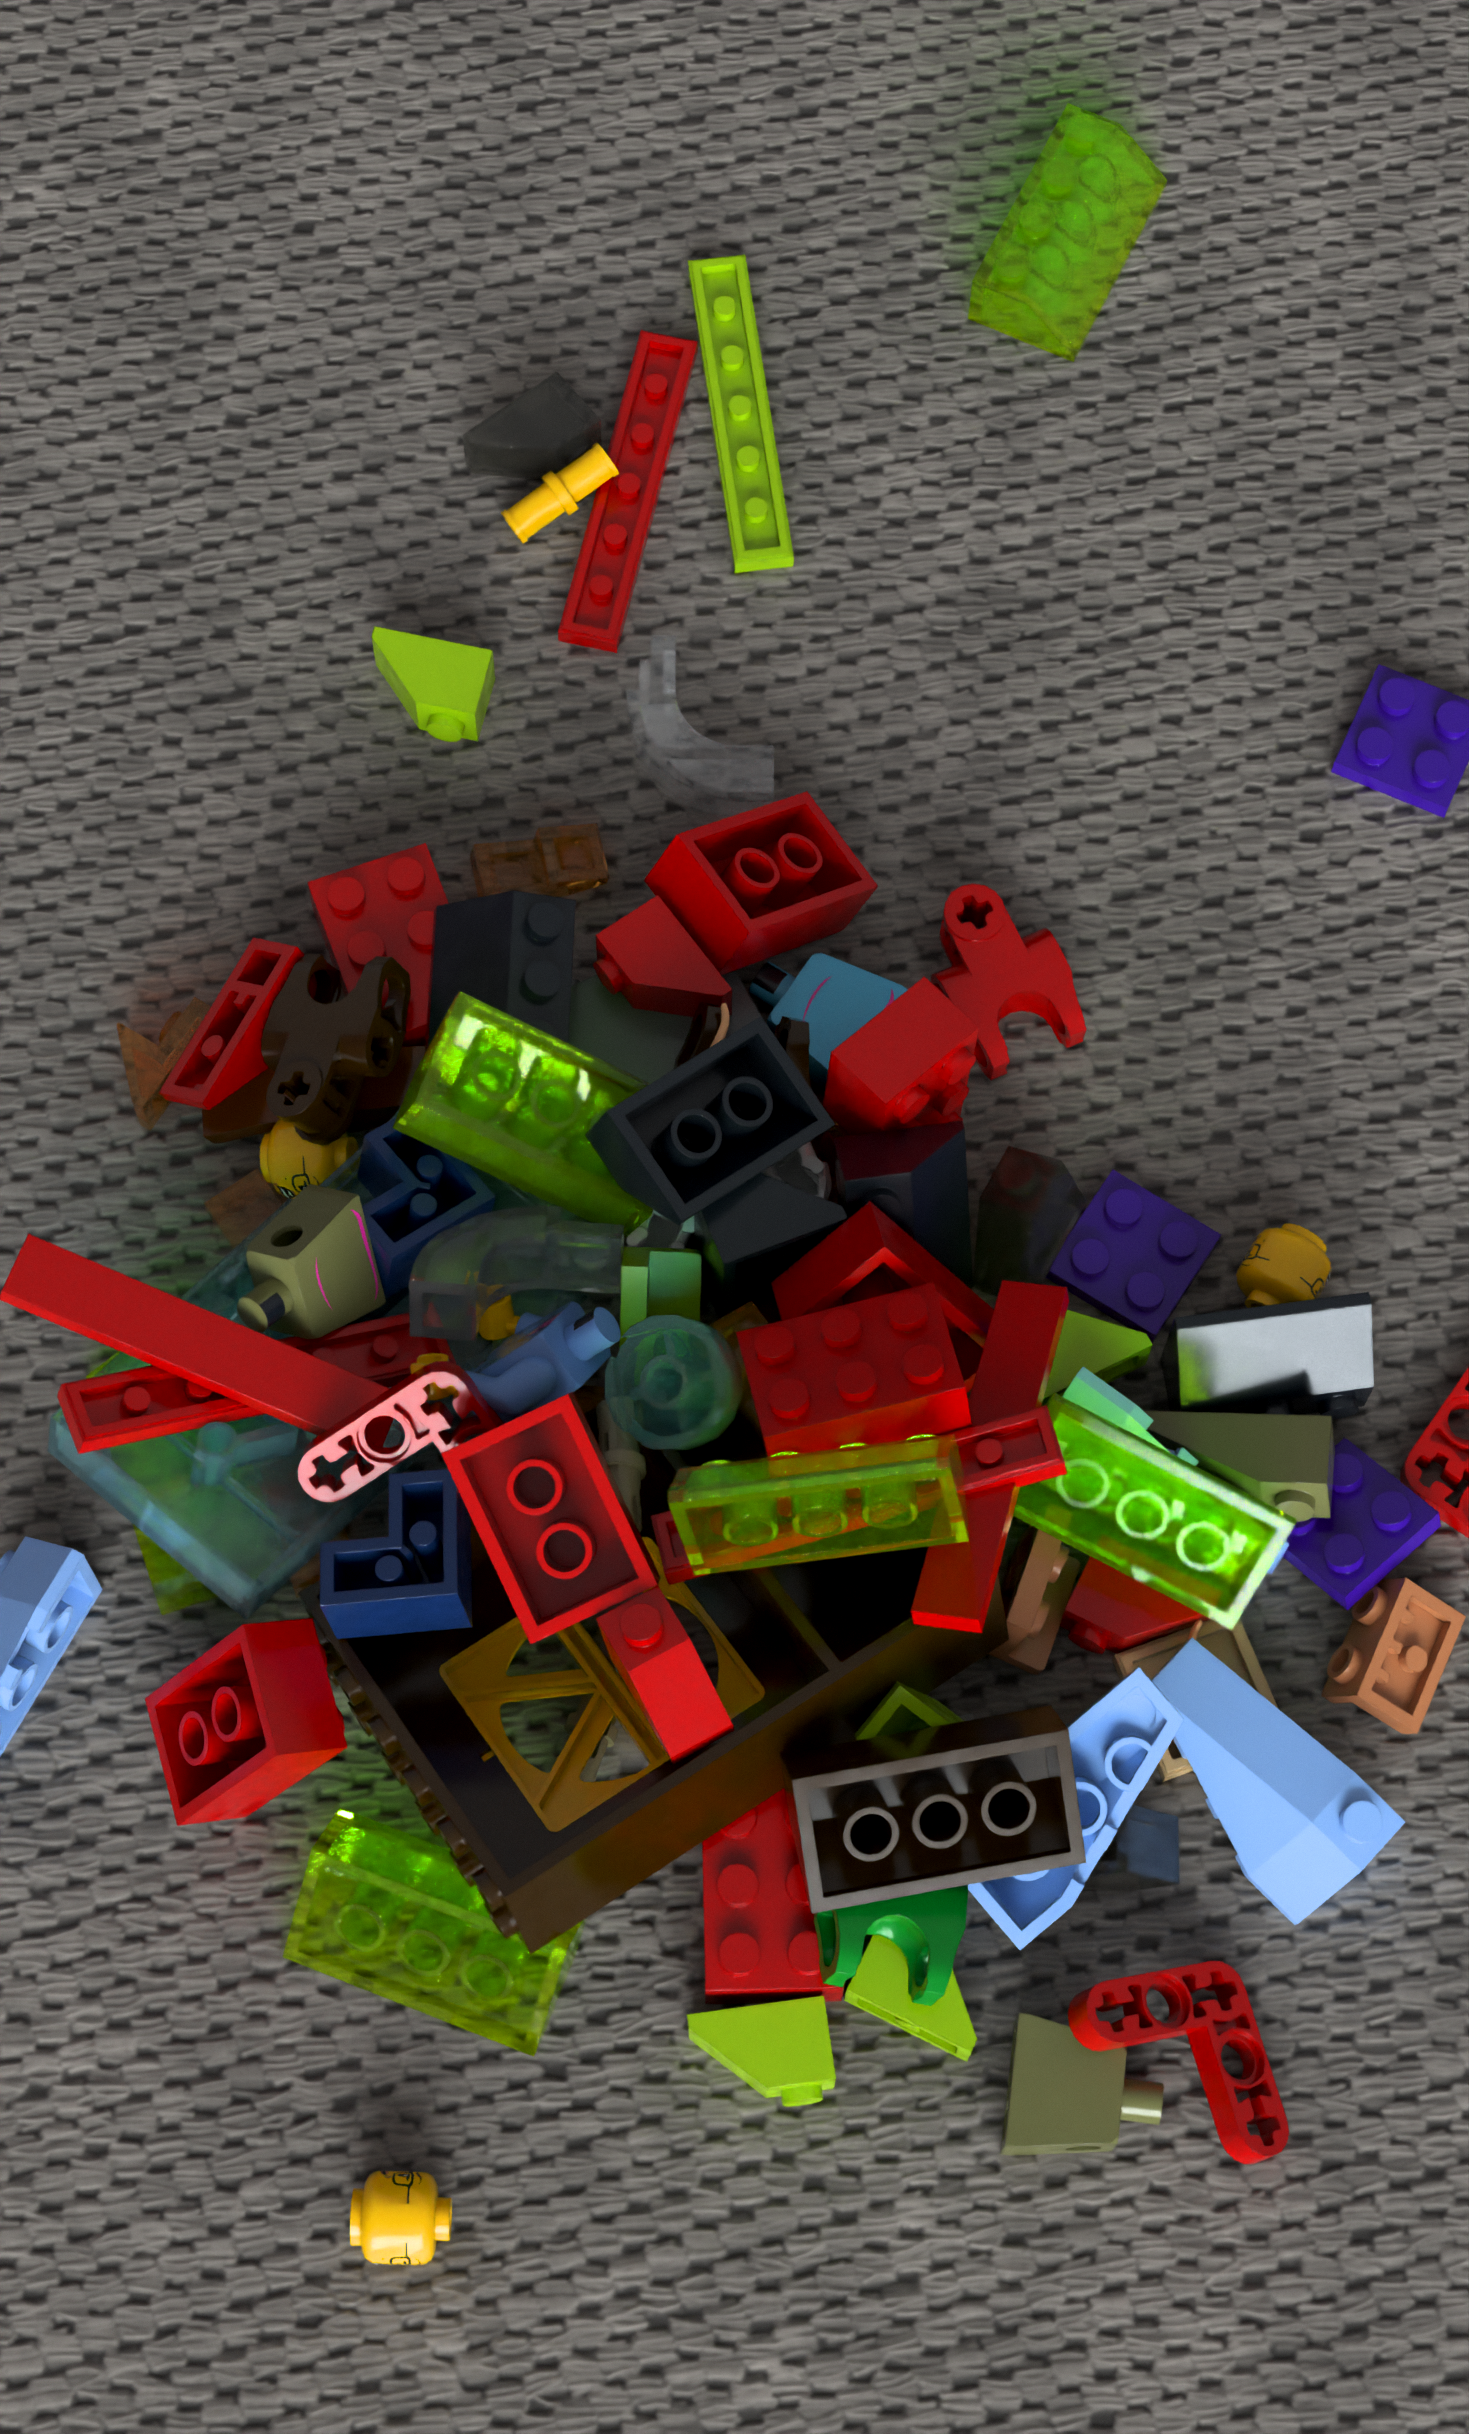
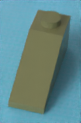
(1265, 1455)

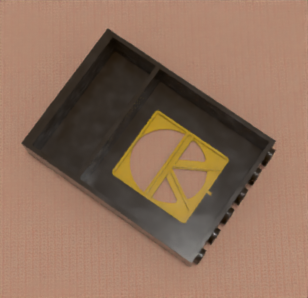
(798, 1670)

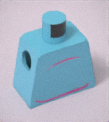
(829, 997)

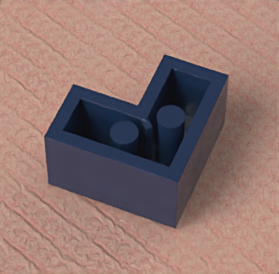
(415, 1199)
(413, 1576)

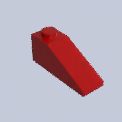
(228, 1041)

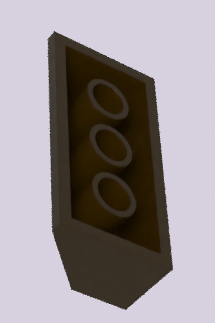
(933, 1808)

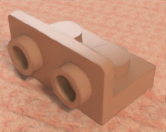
(1035, 1599)
(1394, 1653)

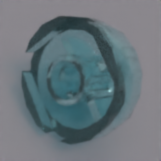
(673, 1383)

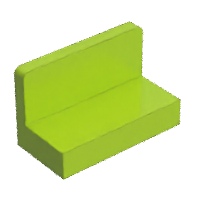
(659, 1284)

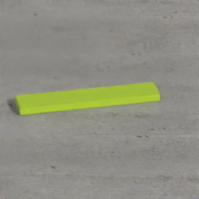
(740, 414)

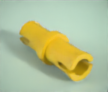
(560, 493)

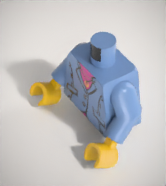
(539, 1360)

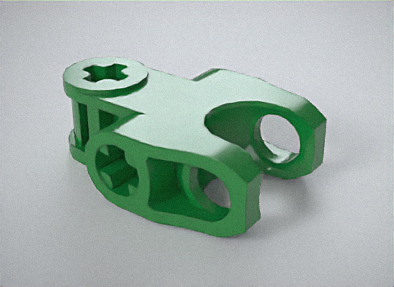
(921, 1925)

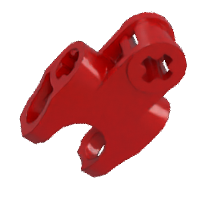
(1003, 974)

